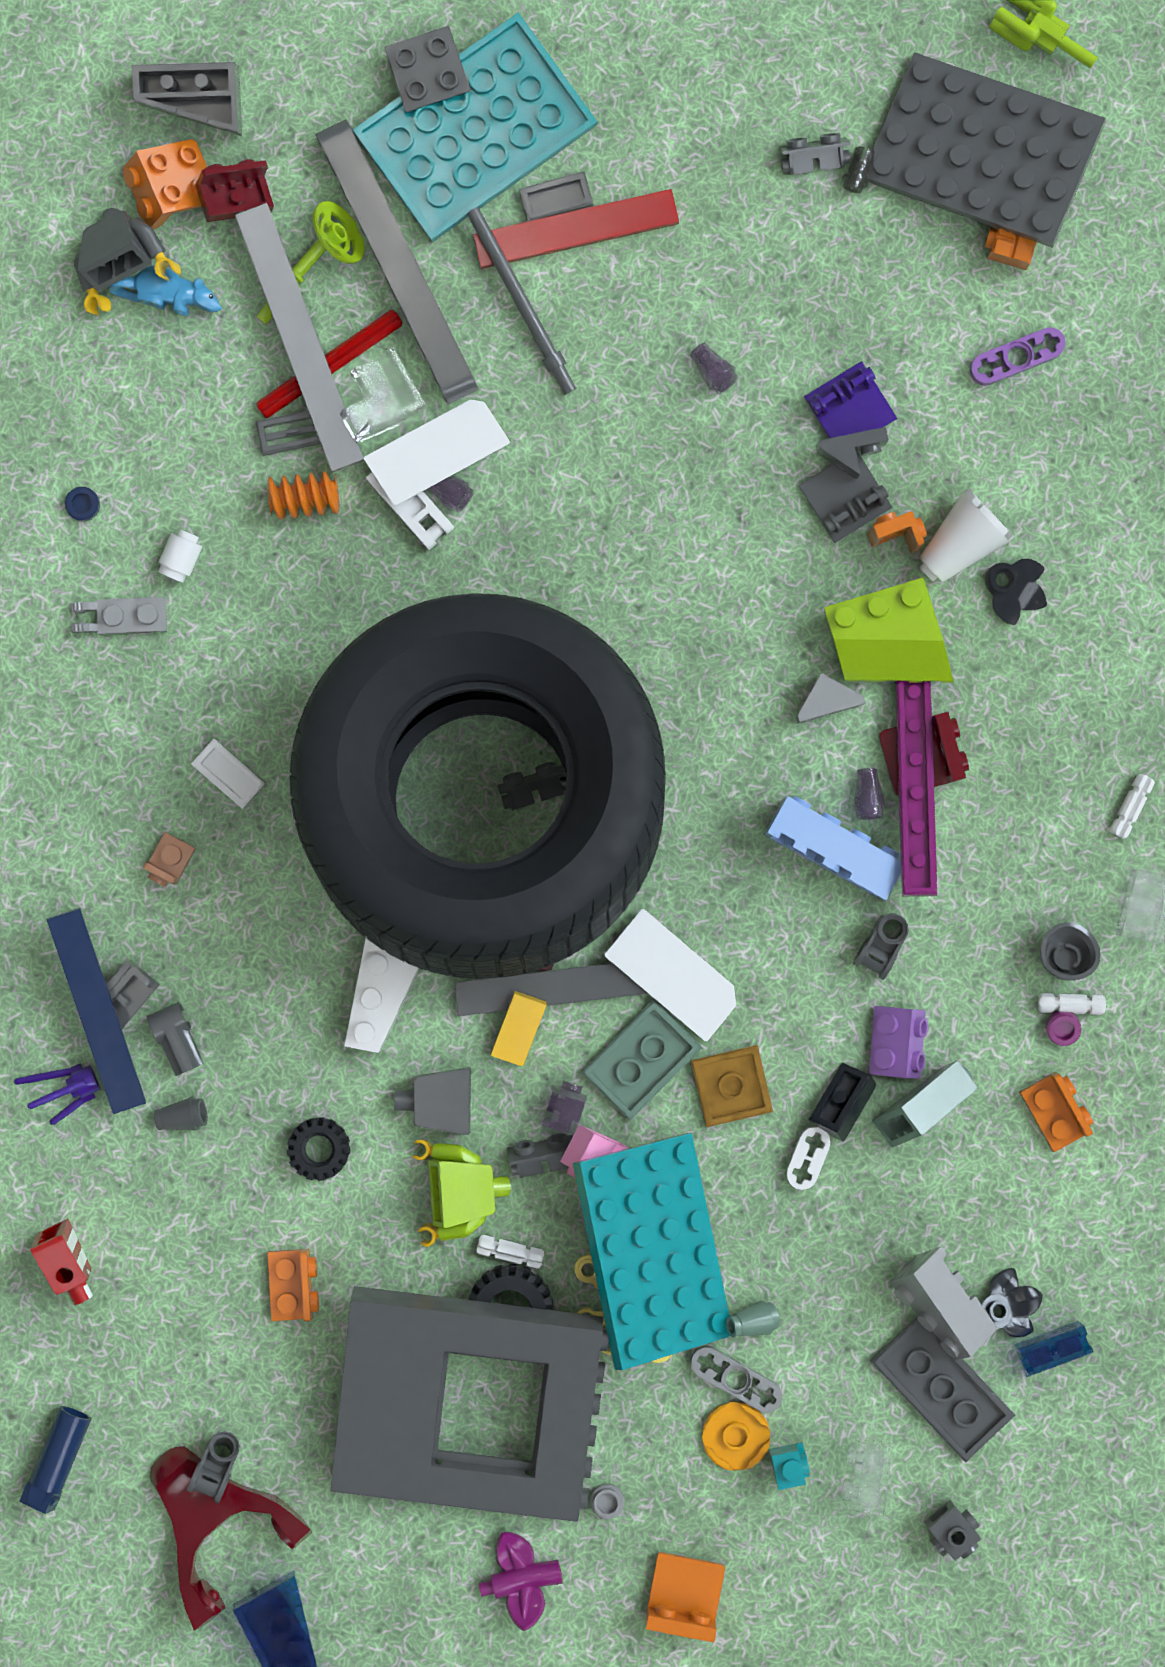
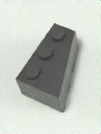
(192, 91)

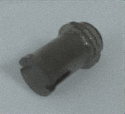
(858, 170)

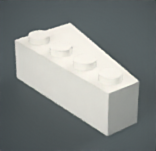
(377, 998)

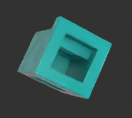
(789, 1465)

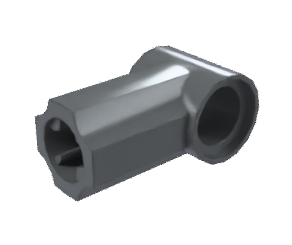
(175, 1036)

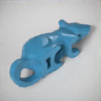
(159, 292)

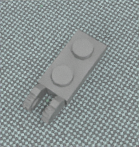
(123, 616)

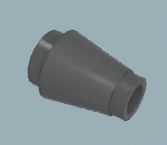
(183, 1115)

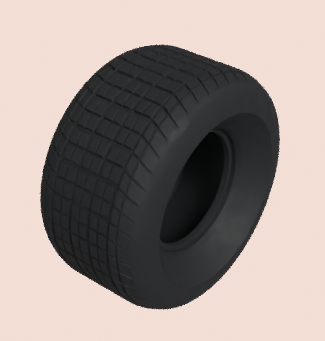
(453, 663)

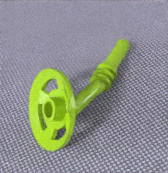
(327, 240)

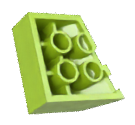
(889, 636)

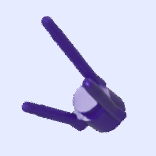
(81, 1083)

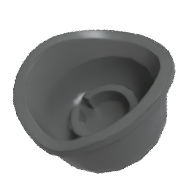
(1069, 952)

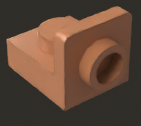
(169, 860)

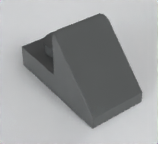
(843, 449)

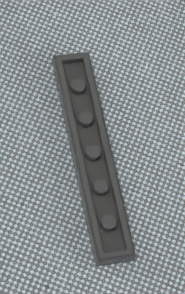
(550, 986)

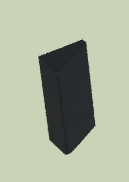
(843, 1101)

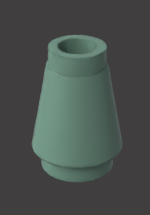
(754, 1320)

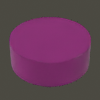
(1063, 1028)

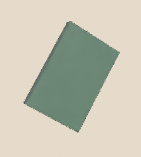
(642, 1059)

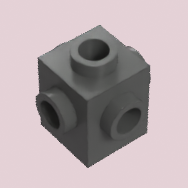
(945, 1523)

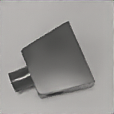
(439, 1100)

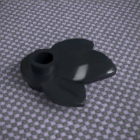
(1020, 592)
(1015, 1303)

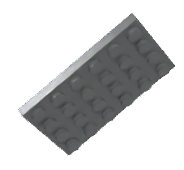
(984, 149)

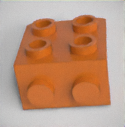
(165, 180)

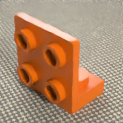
(684, 1597)

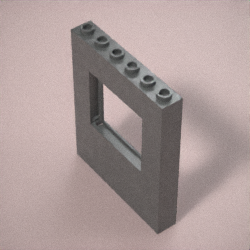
(396, 1399)

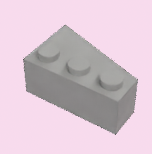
(943, 1304)

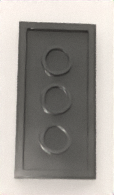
(942, 1389)

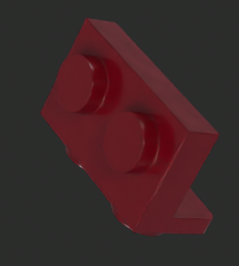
(233, 189)

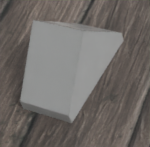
(828, 698)

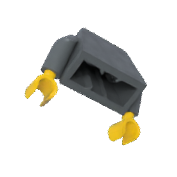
(114, 251)

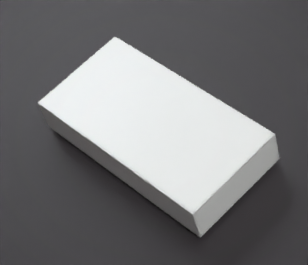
(228, 773)

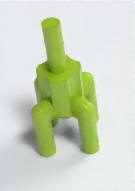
(1039, 29)

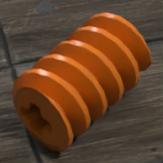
(303, 495)

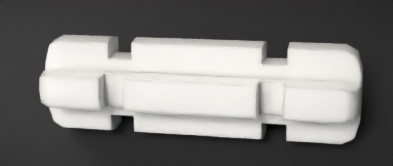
(1132, 806)
(1072, 1003)
(510, 1251)

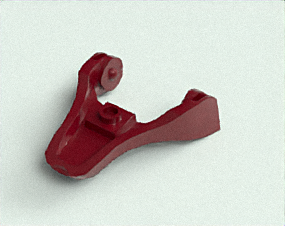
(197, 1517)

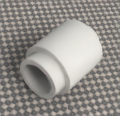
(179, 555)

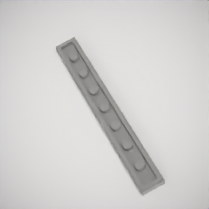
(298, 336)

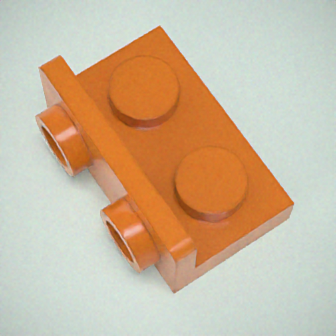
(1057, 1111)
(291, 1285)

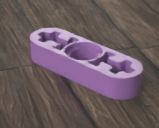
(1022, 343)

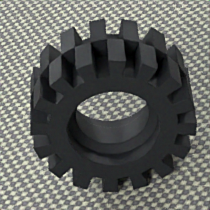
(299, 1157)

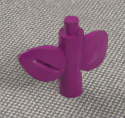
(521, 1579)

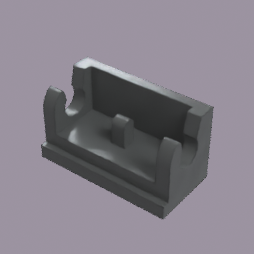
(130, 990)

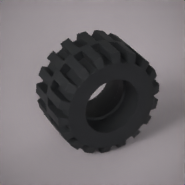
(514, 1279)

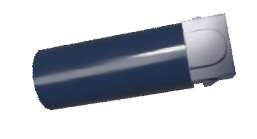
(56, 1460)

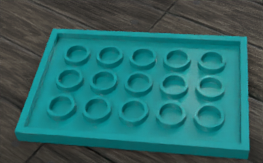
(481, 141)
(652, 1250)

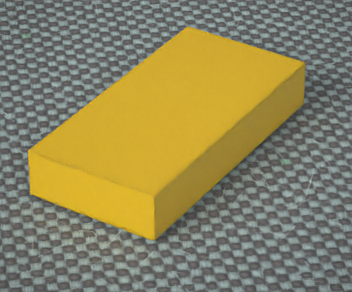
(518, 1028)

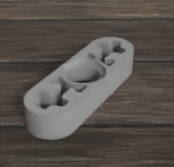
(762, 1384)

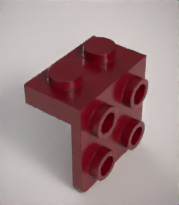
(947, 760)

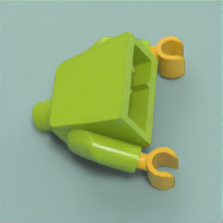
(459, 1191)

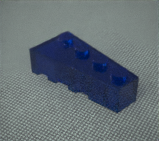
(277, 1624)

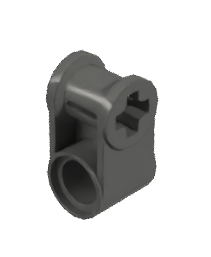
(882, 946)
(214, 1471)

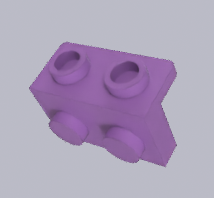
(898, 1042)

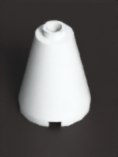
(963, 538)

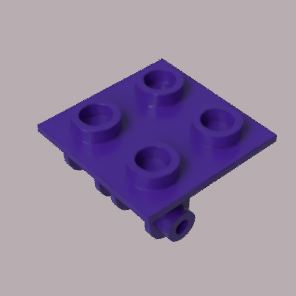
(850, 403)

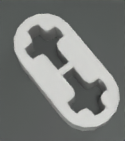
(800, 1154)

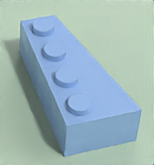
(834, 847)

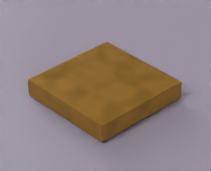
(732, 1085)

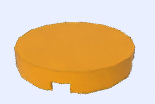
(736, 1425)

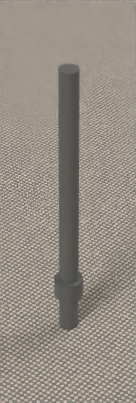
(553, 360)

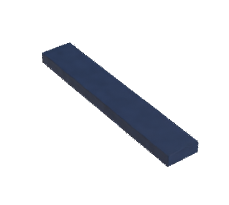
(96, 1010)

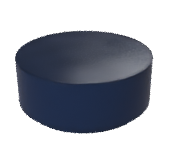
(82, 504)

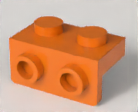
(892, 526)

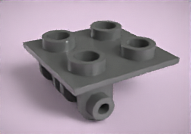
(427, 68)
(843, 501)

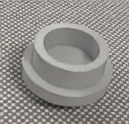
(607, 1501)

